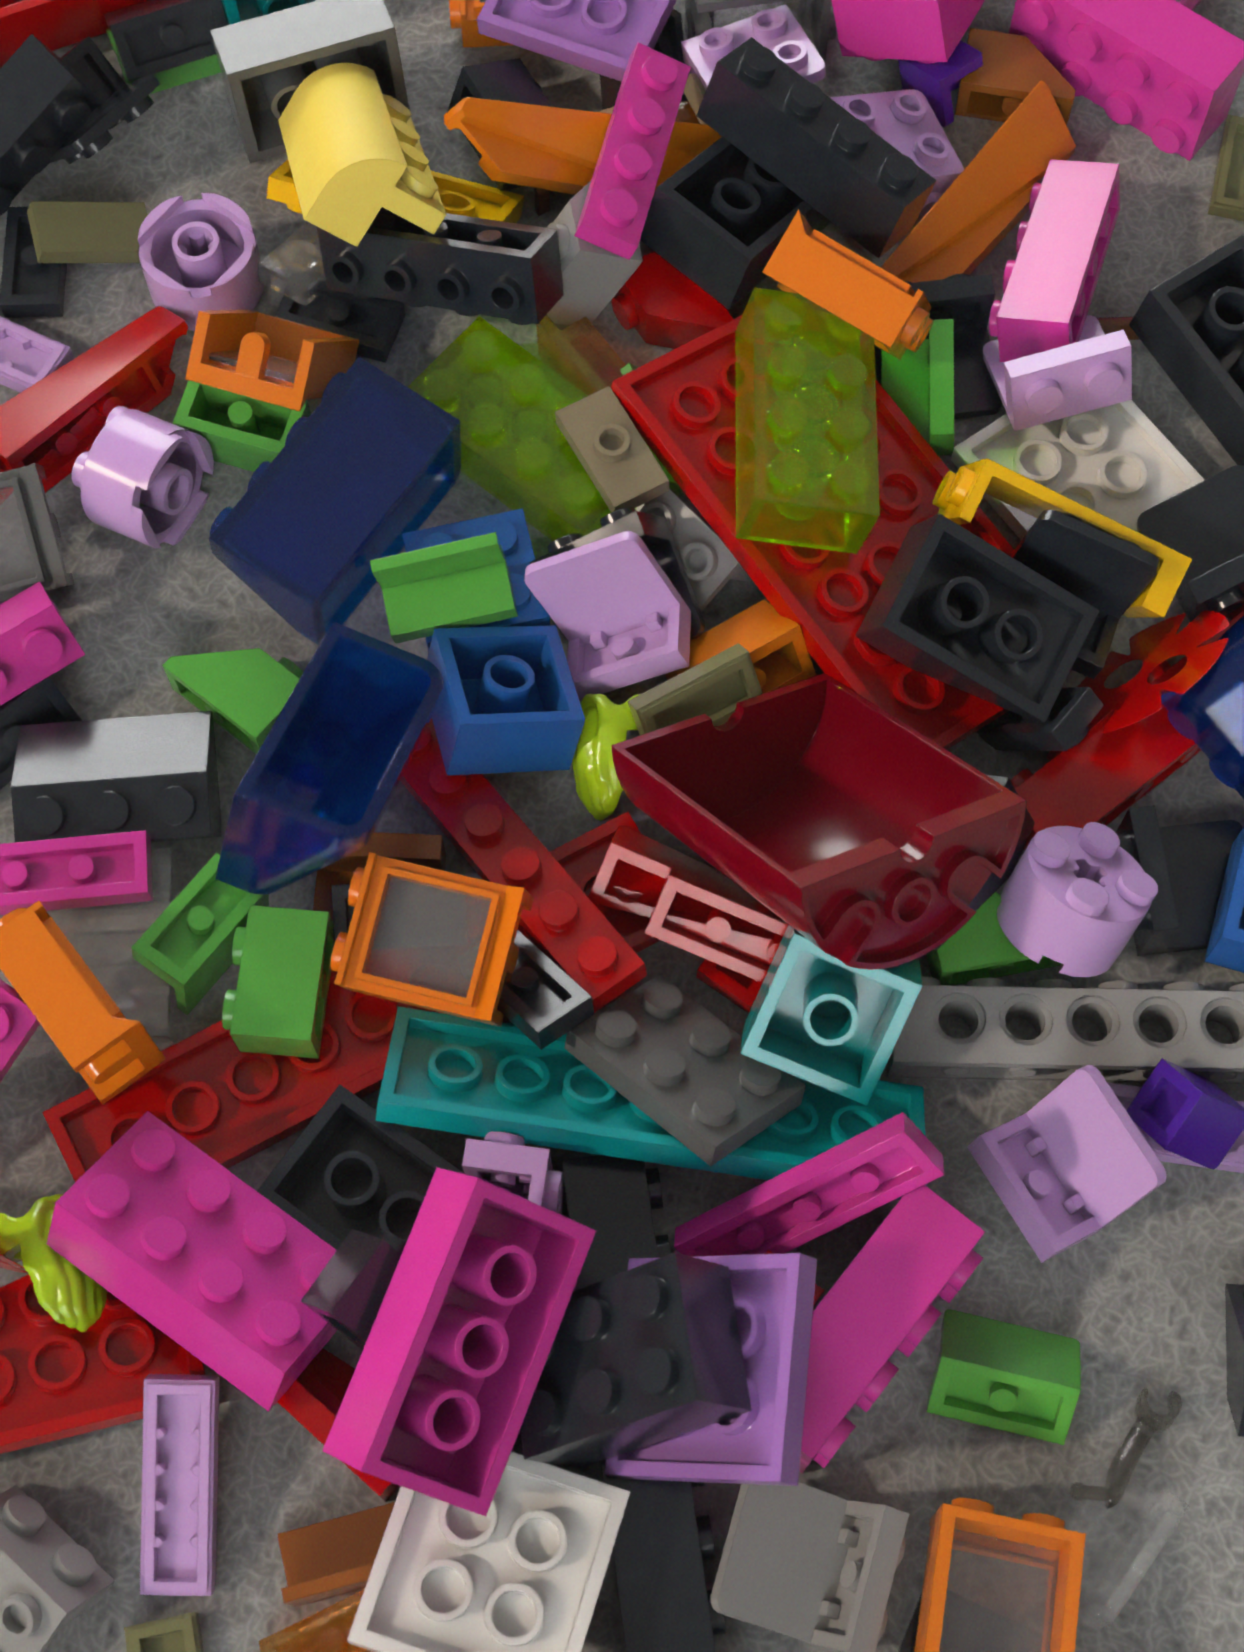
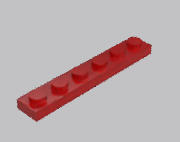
(508, 853)

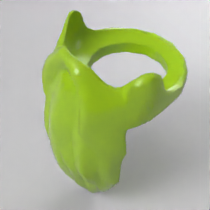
(593, 760)
(59, 1285)

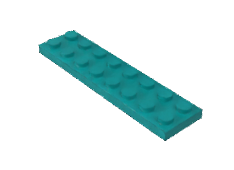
(495, 1079)

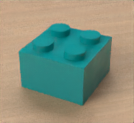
(828, 1017)

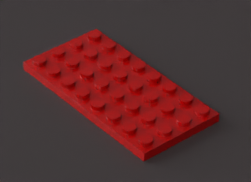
(688, 420)

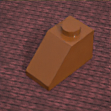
(1007, 76)

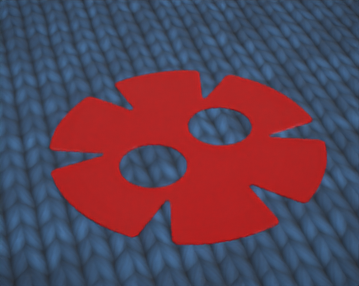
(1153, 646)

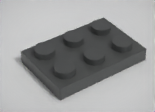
(684, 1069)

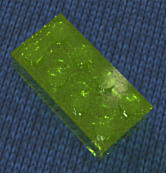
(804, 426)
(511, 429)

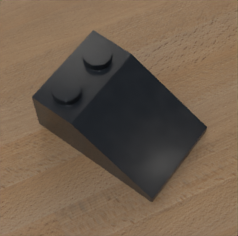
(977, 619)

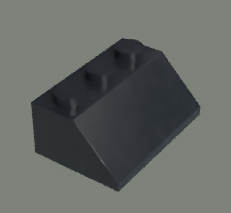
(117, 778)

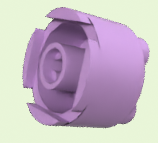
(200, 256)
(144, 463)
(1075, 898)

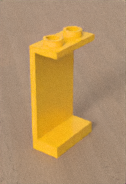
(962, 493)

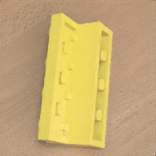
(356, 154)

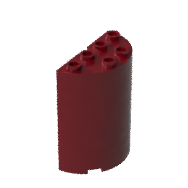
(830, 817)

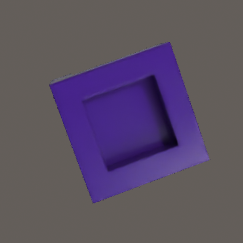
(940, 78)
(1187, 1114)

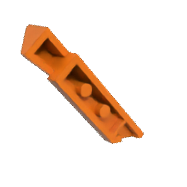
(554, 144)
(987, 195)

